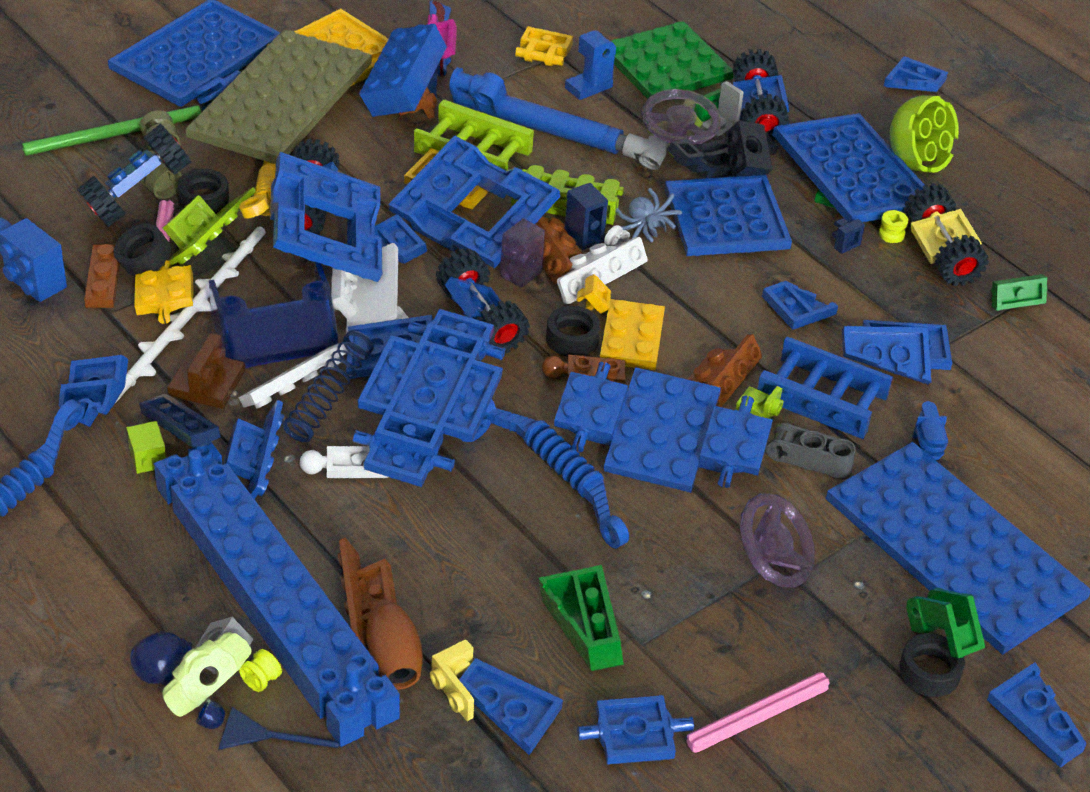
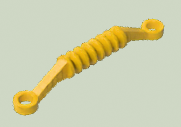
(261, 201)

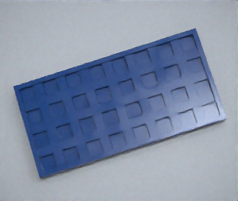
(958, 544)

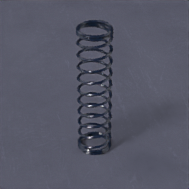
(304, 424)

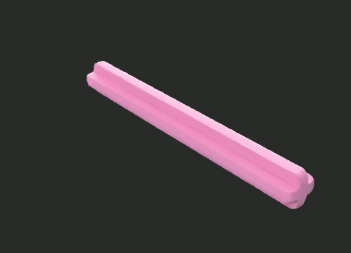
(757, 712)

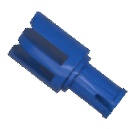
(216, 86)

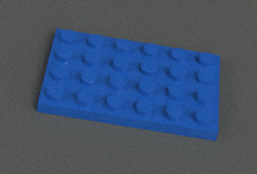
(193, 50)
(850, 165)

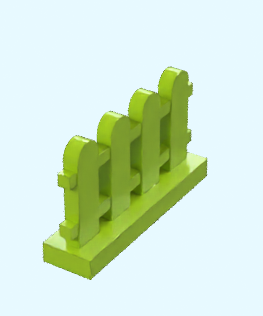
(561, 179)

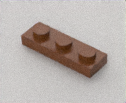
(102, 277)

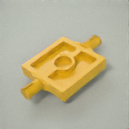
(164, 291)

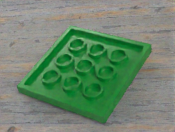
(669, 60)

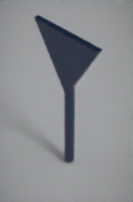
(244, 730)

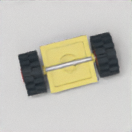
(945, 235)

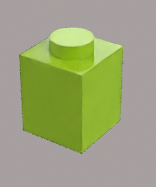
(145, 446)

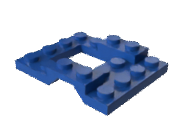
(445, 183)
(344, 196)

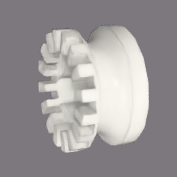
(616, 236)

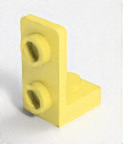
(445, 671)

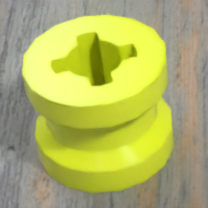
(893, 226)
(260, 670)

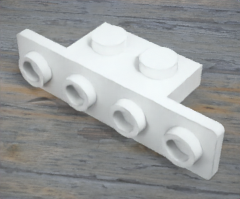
(604, 262)

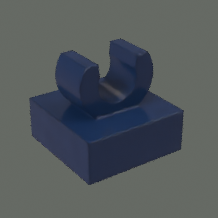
(848, 234)

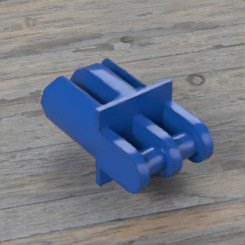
(931, 431)

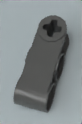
(812, 450)

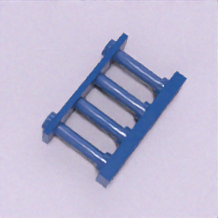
(820, 406)

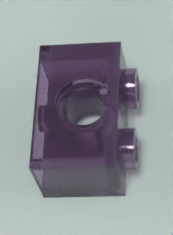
(522, 253)

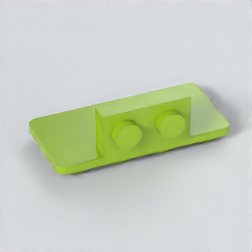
(198, 223)

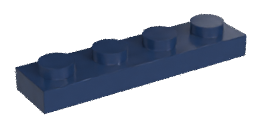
(180, 420)

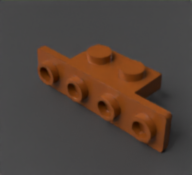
(557, 248)
(728, 367)
(364, 587)

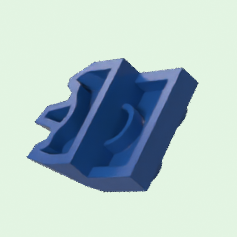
(95, 385)

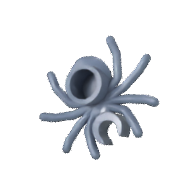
(648, 215)

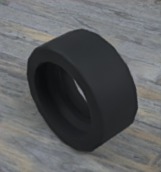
(204, 179)
(135, 238)
(576, 317)
(922, 681)

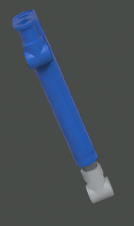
(490, 97)

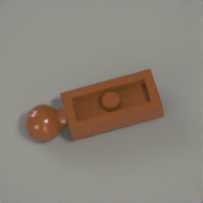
(554, 367)

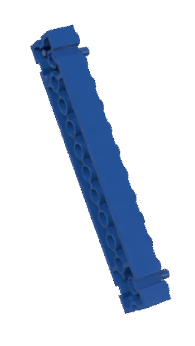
(278, 594)

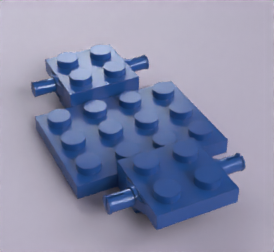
(428, 393)
(662, 427)

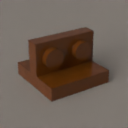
(207, 375)

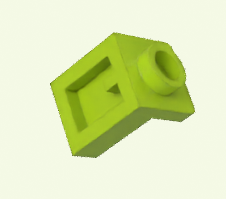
(764, 404)

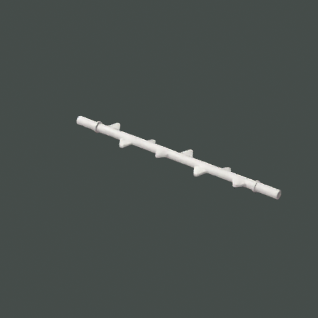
(200, 303)

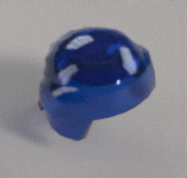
(158, 656)

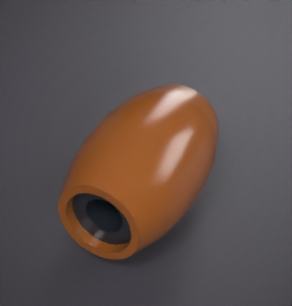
(395, 645)

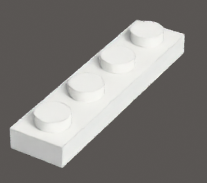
(285, 381)

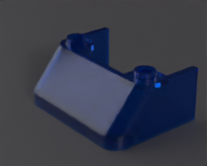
(279, 329)

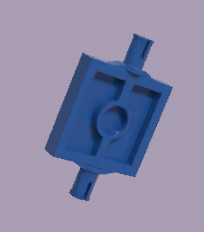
(635, 729)

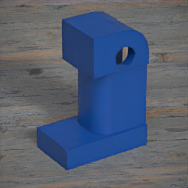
(597, 69)

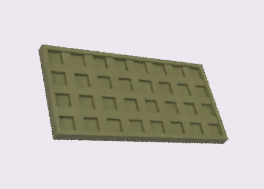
(279, 96)

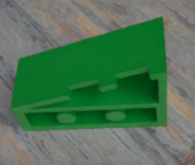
(585, 614)

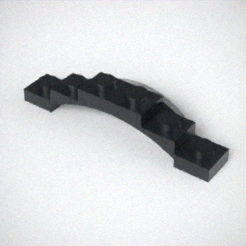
(708, 158)

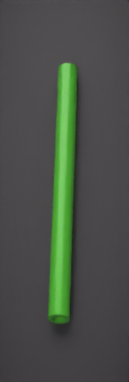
(101, 132)

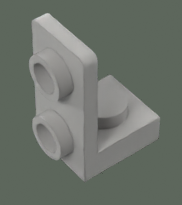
(729, 109)

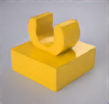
(596, 293)

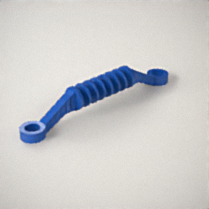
(39, 462)
(569, 465)

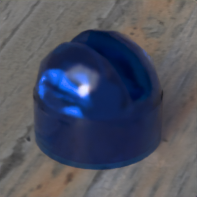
(211, 715)

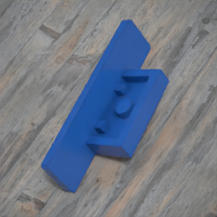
(251, 449)

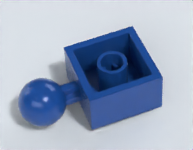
(32, 259)

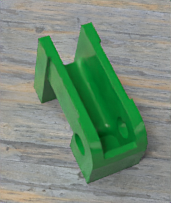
(952, 613)

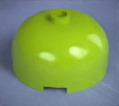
(924, 130)

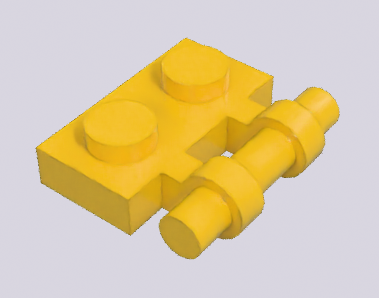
(553, 43)

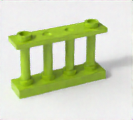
(477, 125)

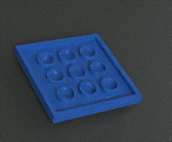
(728, 215)

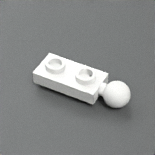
(340, 462)

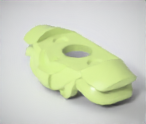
(186, 690)

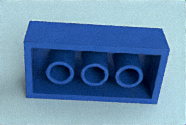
(403, 70)

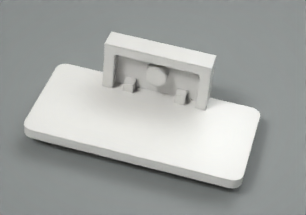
(366, 300)

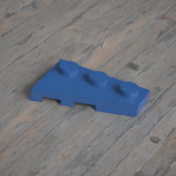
(891, 349)
(511, 703)
(1036, 714)

